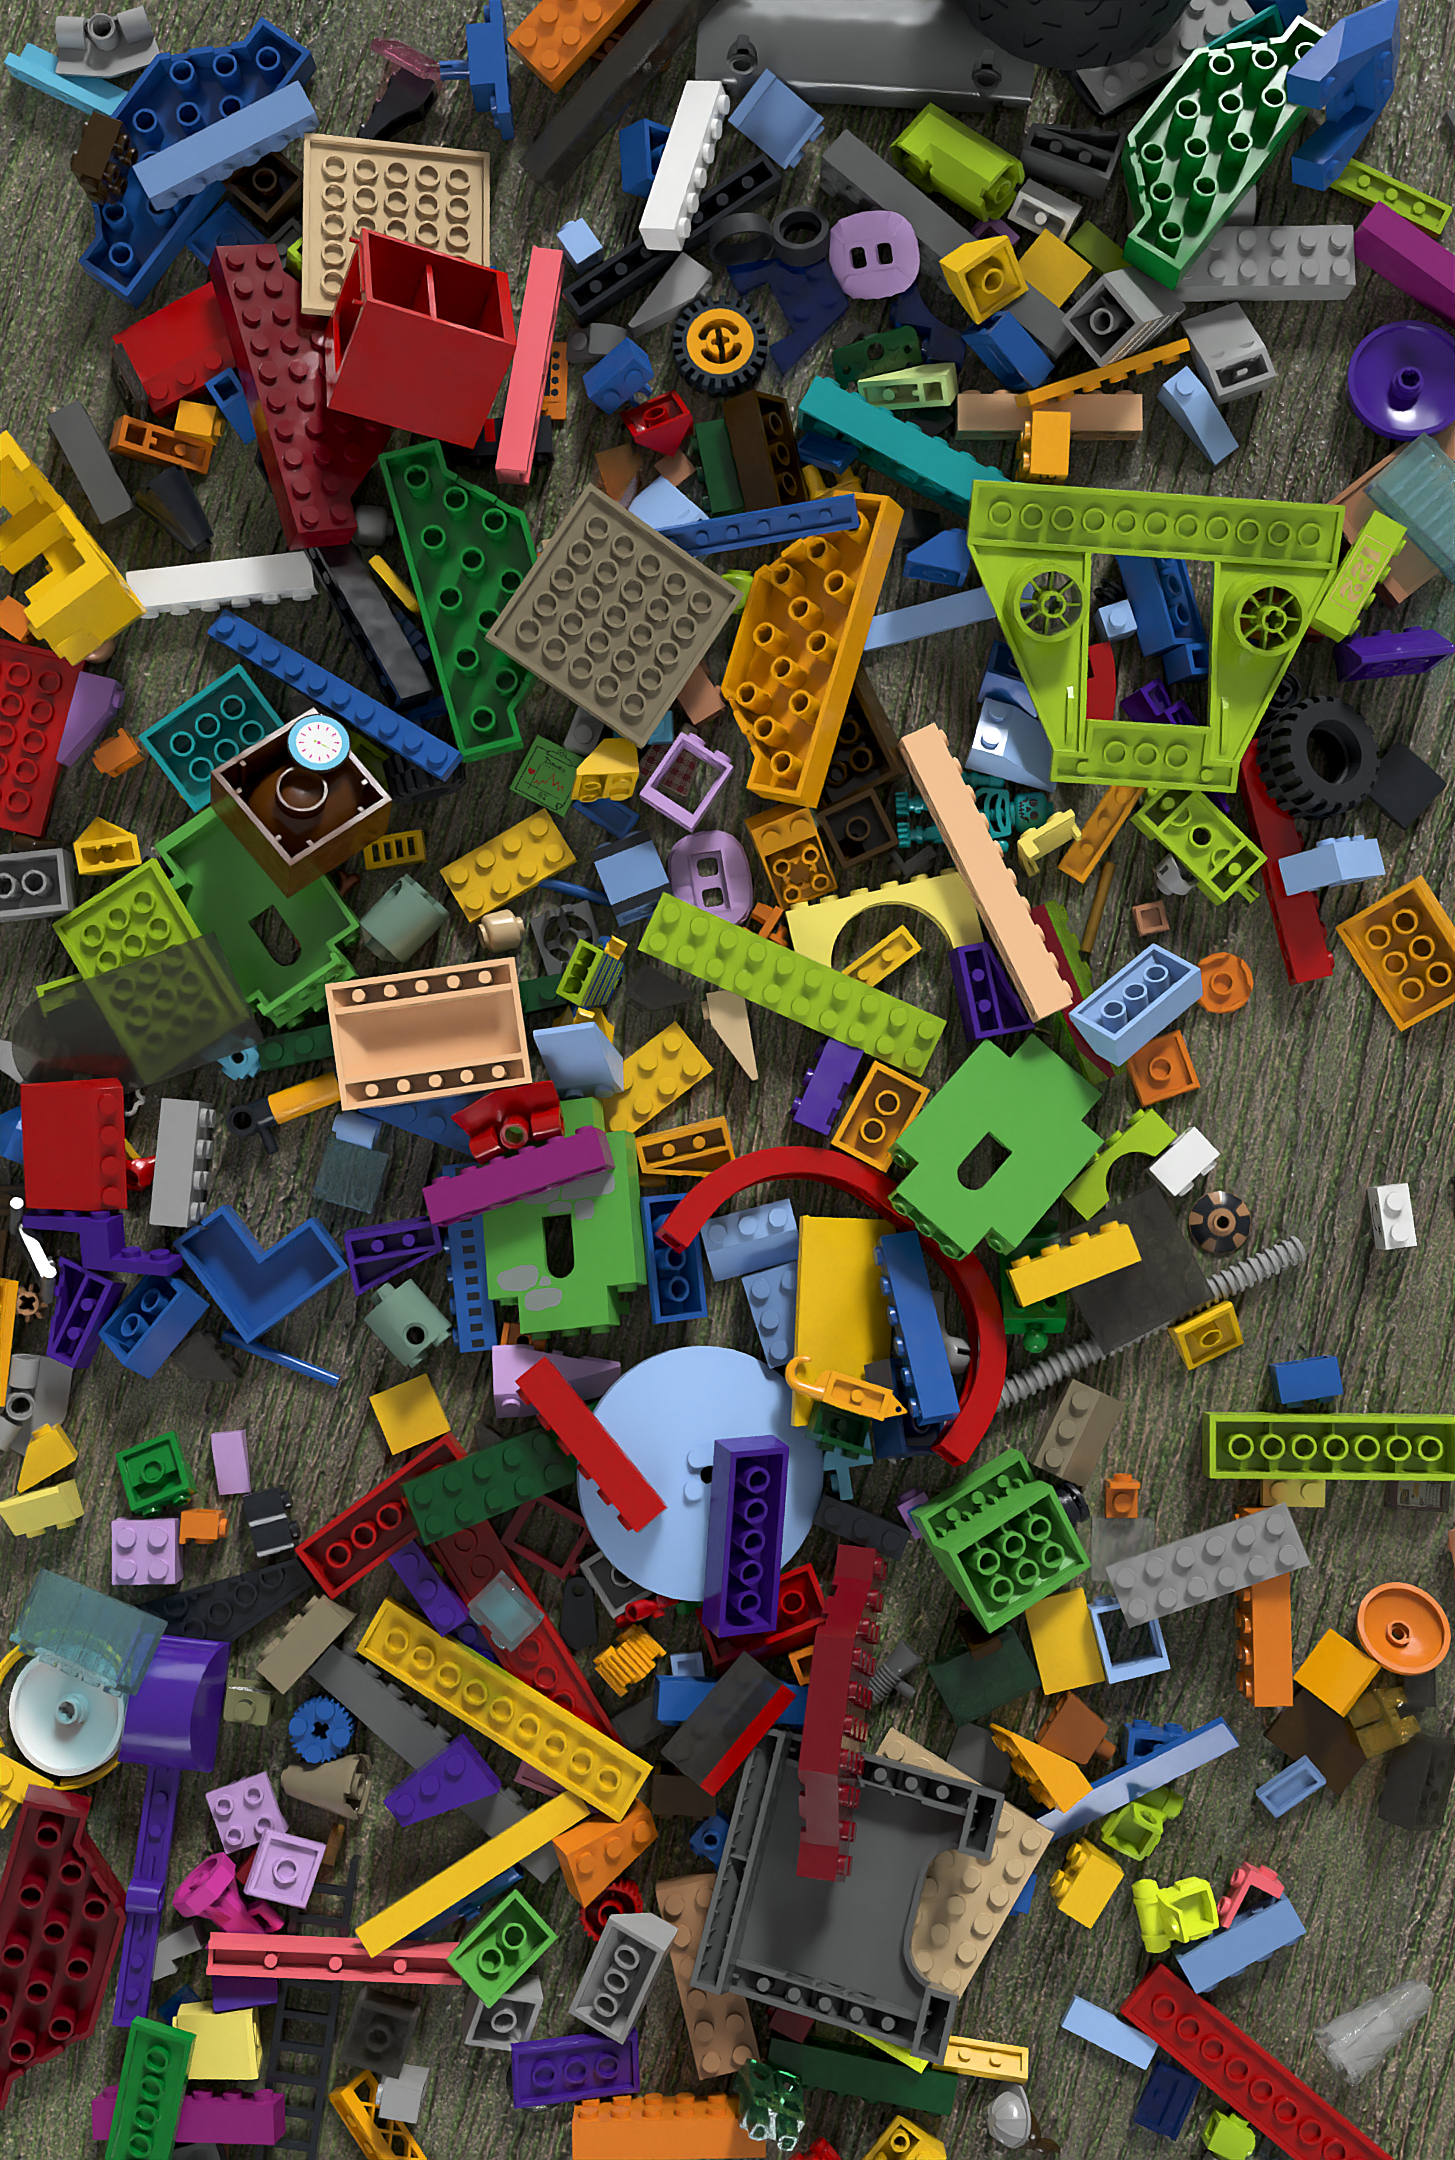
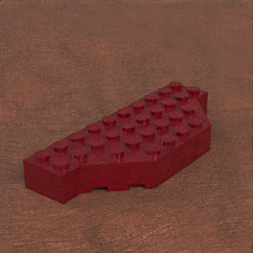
(308, 450)
(837, 1712)
(56, 1932)

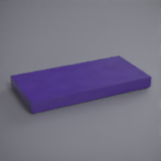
(573, 2069)

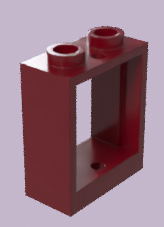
(573, 1560)

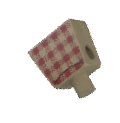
(682, 773)

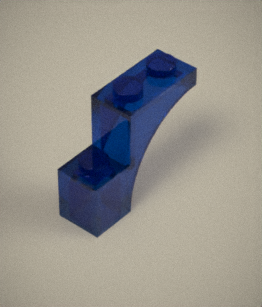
(939, 341)

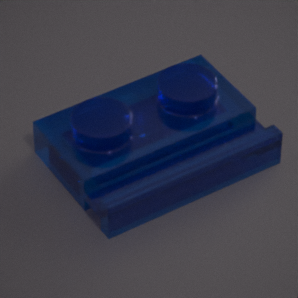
(1166, 2100)

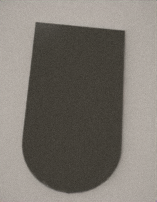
(138, 1020)

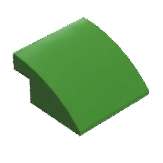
(1001, 1539)

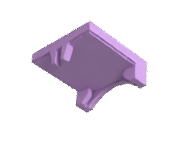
(244, 1810)

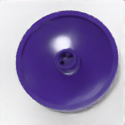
(1404, 380)

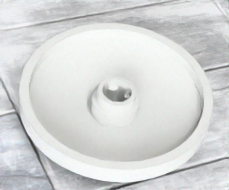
(64, 1721)

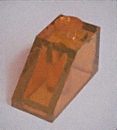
(621, 473)

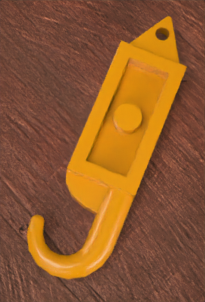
(845, 1392)

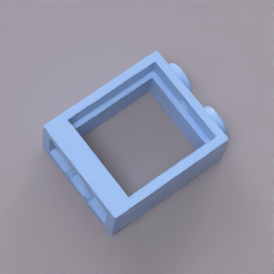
(1130, 1667)

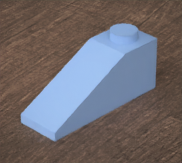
(1197, 415)

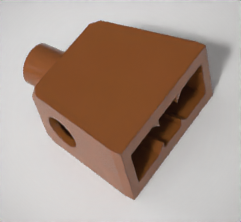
(1075, 1731)

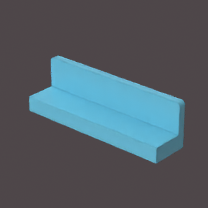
(87, 94)

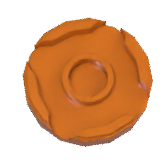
(1225, 983)

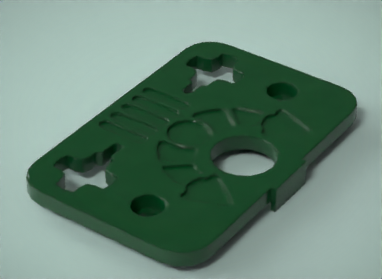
(892, 359)

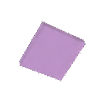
(284, 1868)

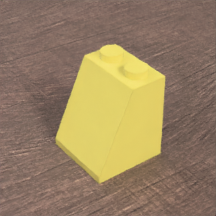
(226, 2042)

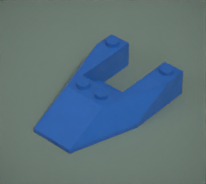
(1354, 77)

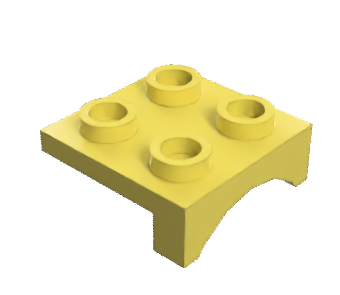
(1039, 842)

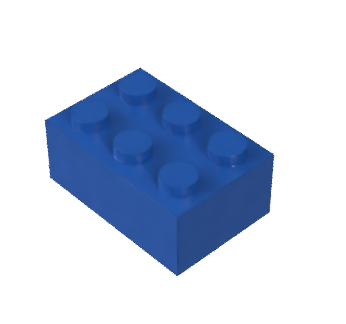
(152, 1321)

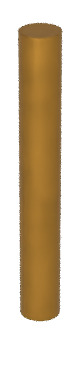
(1097, 907)

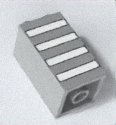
(1122, 315)

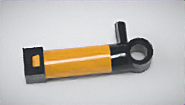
(284, 1107)

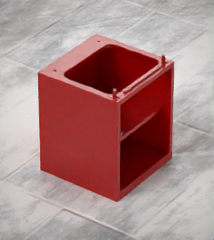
(418, 339)

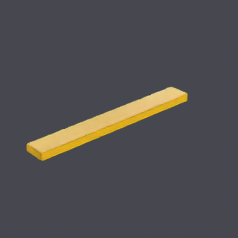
(471, 1872)

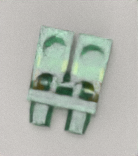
(767, 2106)

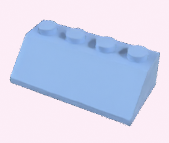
(1137, 1003)

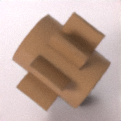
(23, 1300)

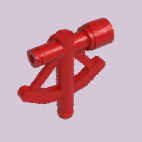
(643, 1608)

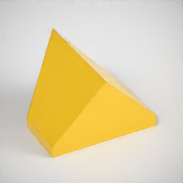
(106, 849)

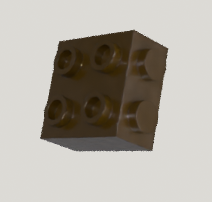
(104, 159)

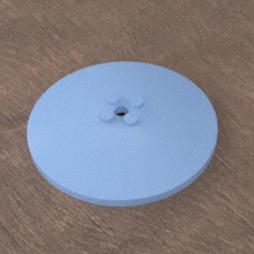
(667, 1424)

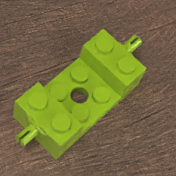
(1222, 863)

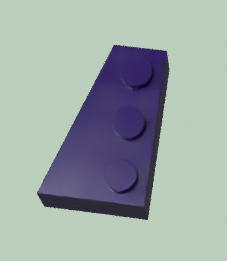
(984, 995)
(388, 1248)
(82, 1308)
(442, 1783)

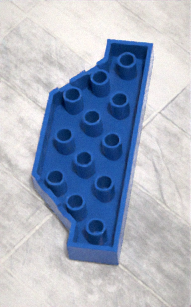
(163, 107)

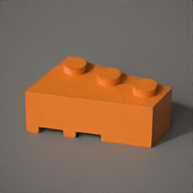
(601, 1849)

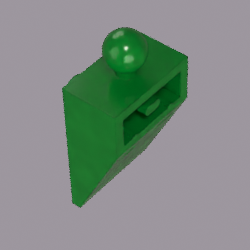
(1039, 1317)

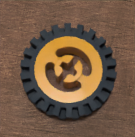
(691, 351)

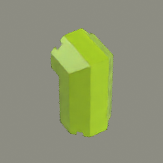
(958, 164)

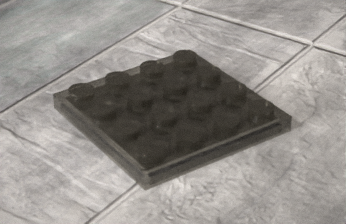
(1146, 1292)

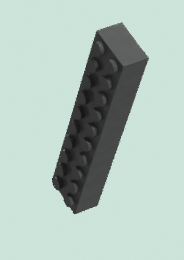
(870, 184)

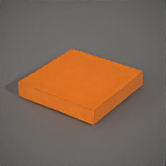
(1162, 1069)

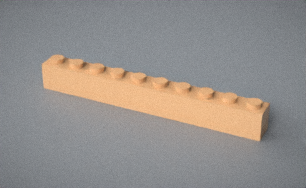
(984, 872)

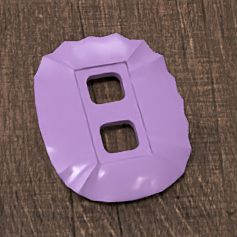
(867, 231)
(732, 878)

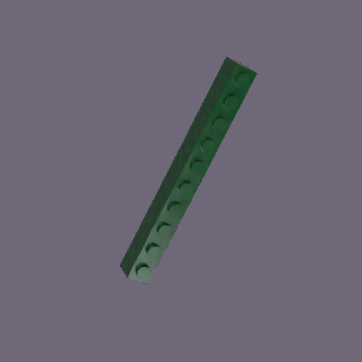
(316, 1042)

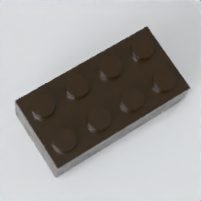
(764, 451)

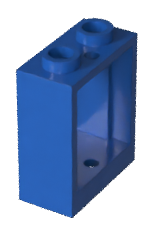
(1009, 351)

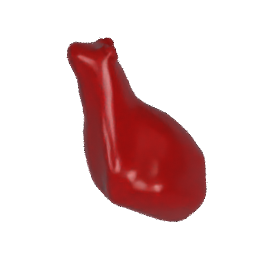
(140, 1173)

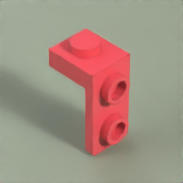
(1241, 1879)

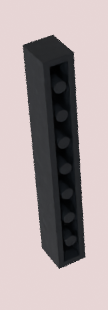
(638, 266)

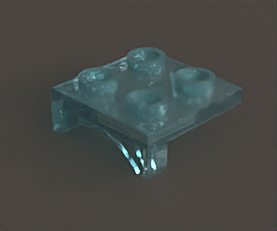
(350, 1175)

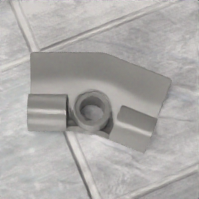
(122, 51)
(45, 1387)

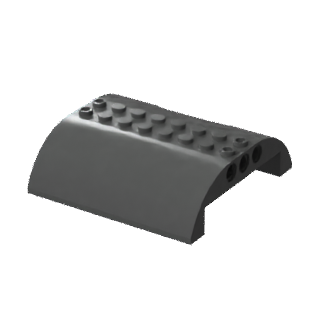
(839, 1945)

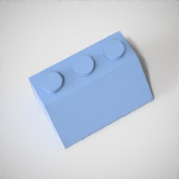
(751, 1239)

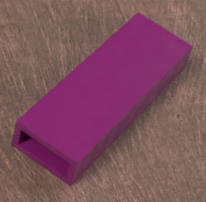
(1408, 260)

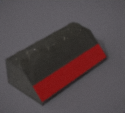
(728, 1724)

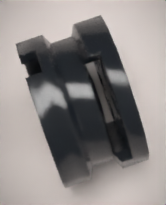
(1286, 694)
(1073, 1503)

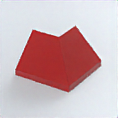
(659, 423)

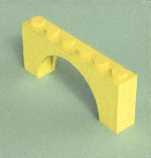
(939, 898)

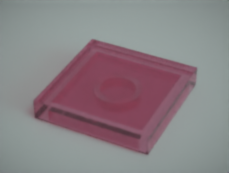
(406, 57)

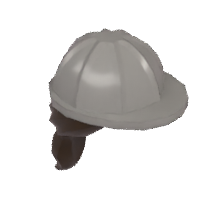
(1014, 2122)

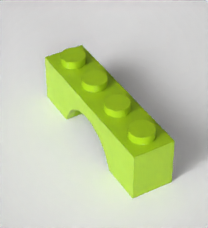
(1144, 1135)

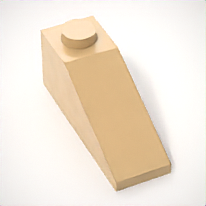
(730, 1022)

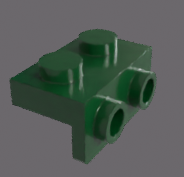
(838, 1429)

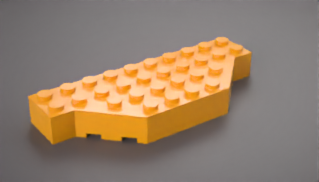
(804, 648)

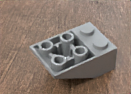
(1228, 354)

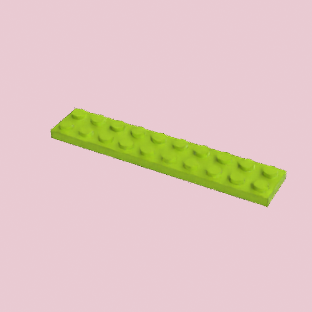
(791, 984)

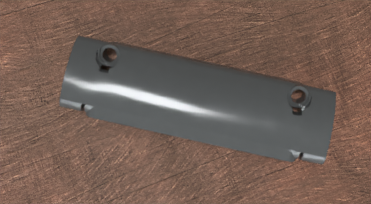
(862, 53)

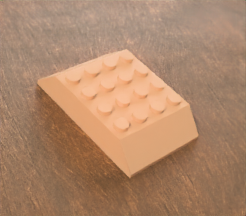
(428, 1034)

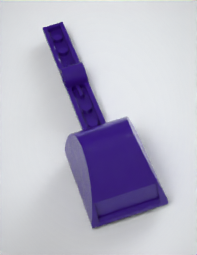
(170, 1729)

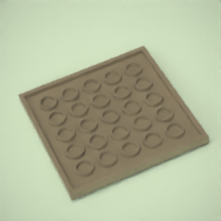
(614, 616)

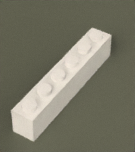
(684, 165)
(224, 583)

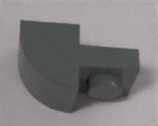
(594, 343)

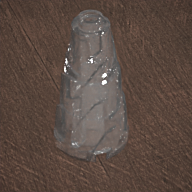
(1365, 2034)

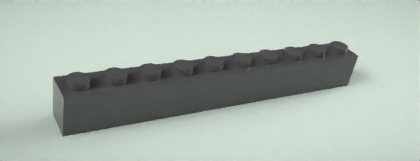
(417, 1739)

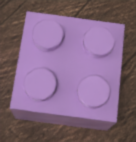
(146, 1550)

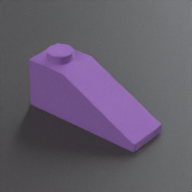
(90, 711)

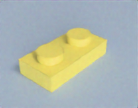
(1293, 1492)

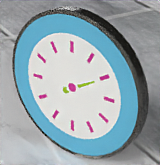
(318, 743)

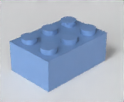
(773, 1307)

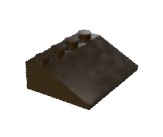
(864, 749)

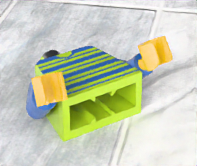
(592, 976)

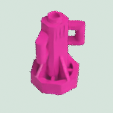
(214, 1894)

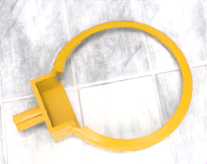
(16, 1777)

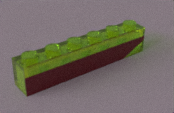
(1064, 946)

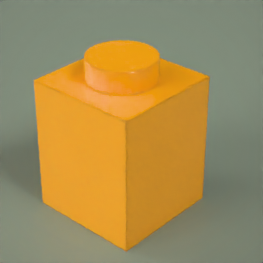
(200, 421)

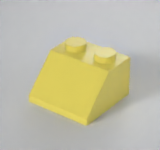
(42, 1508)

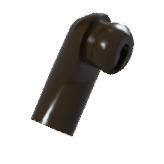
(27, 843)

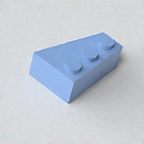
(1332, 864)

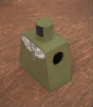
(252, 1702)

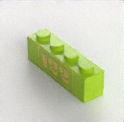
(1358, 575)

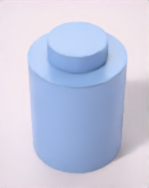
(357, 1128)

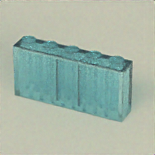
(1420, 495)
(87, 1633)

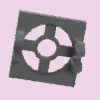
(542, 923)

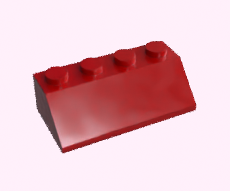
(798, 1617)

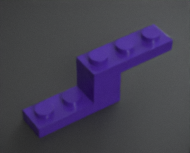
(104, 1241)
(438, 1601)

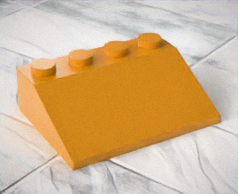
(1405, 951)

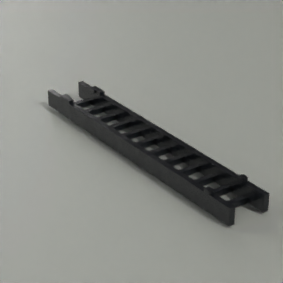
(331, 2019)

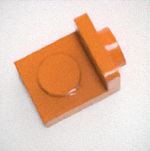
(1121, 1496)

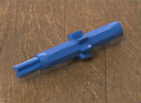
(470, 1904)

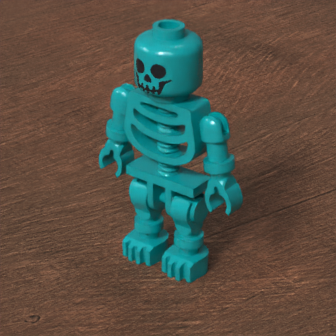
(1023, 812)

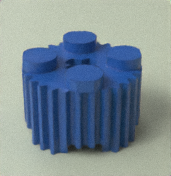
(313, 1742)

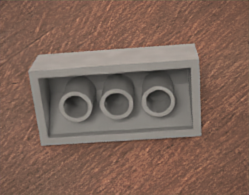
(622, 1973)

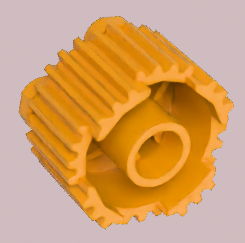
(629, 1659)

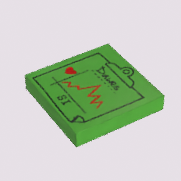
(547, 776)

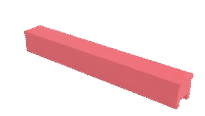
(530, 367)
(329, 1959)

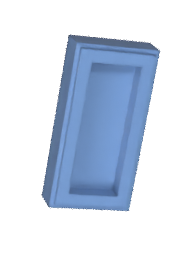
(1290, 1786)

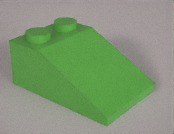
(501, 1947)

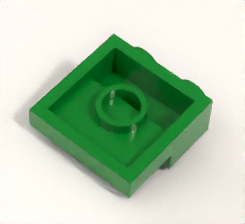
(156, 1475)

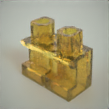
(1385, 1734)

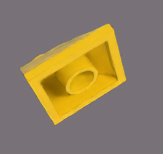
(984, 276)

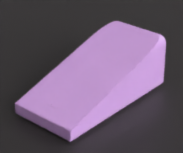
(231, 1461)

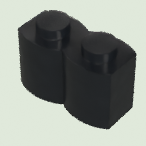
(271, 1520)

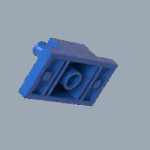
(487, 68)

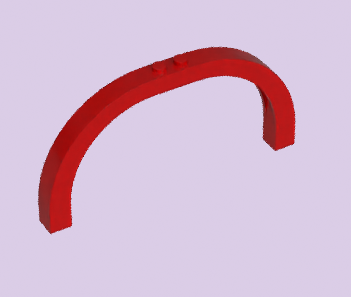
(968, 1277)

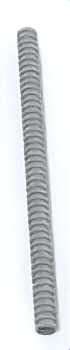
(1088, 1351)

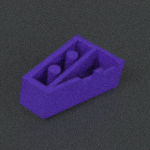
(826, 1086)

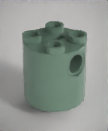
(401, 921)
(398, 1314)

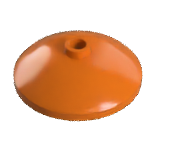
(1411, 1615)

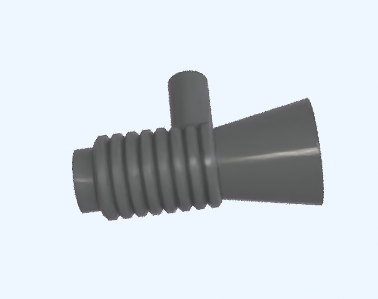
(889, 1675)

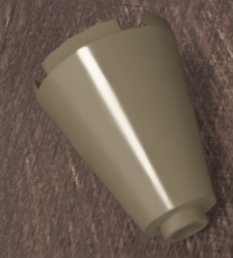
(331, 1785)

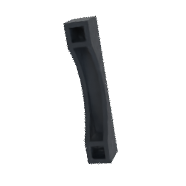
(402, 105)

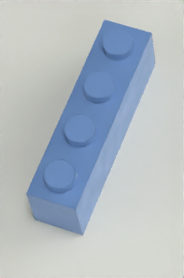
(1248, 1939)

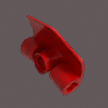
(529, 1106)

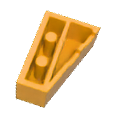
(687, 1149)

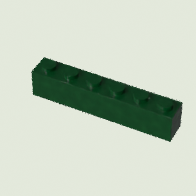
(862, 2073)

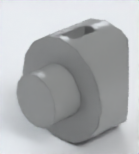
(1173, 876)

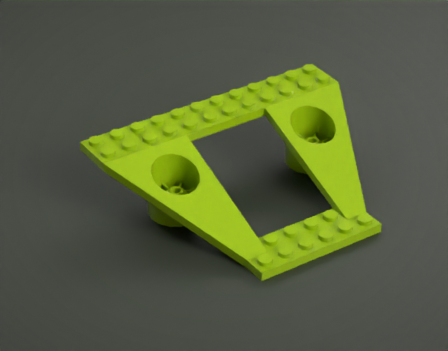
(1252, 545)

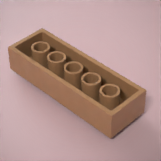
(717, 2025)

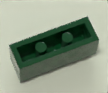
(717, 469)

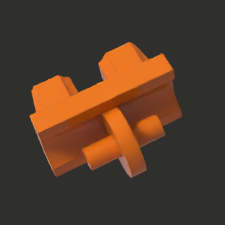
(769, 918)

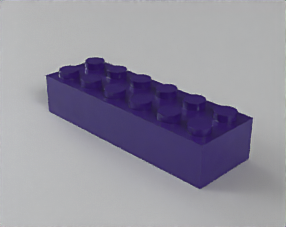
(745, 1535)

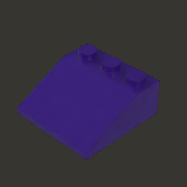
(1390, 654)

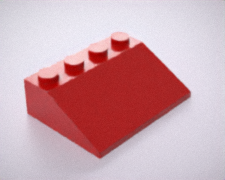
(179, 349)
(74, 1145)

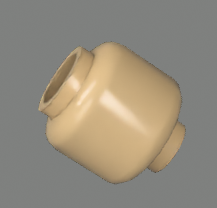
(500, 931)

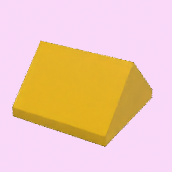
(1206, 1334)

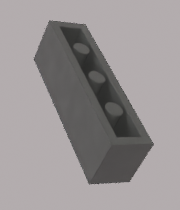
(93, 466)

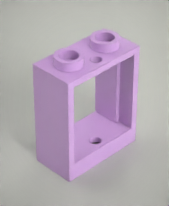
(669, 808)

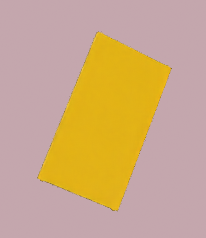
(838, 1302)

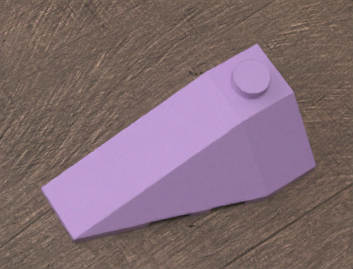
(586, 1375)

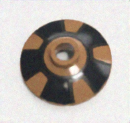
(1204, 1219)

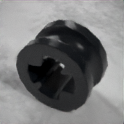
(1108, 591)

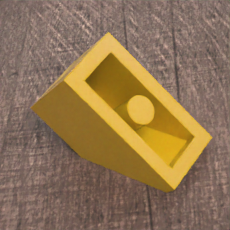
(45, 1455)

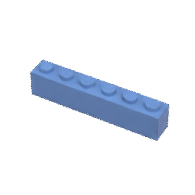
(227, 146)

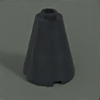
(176, 509)

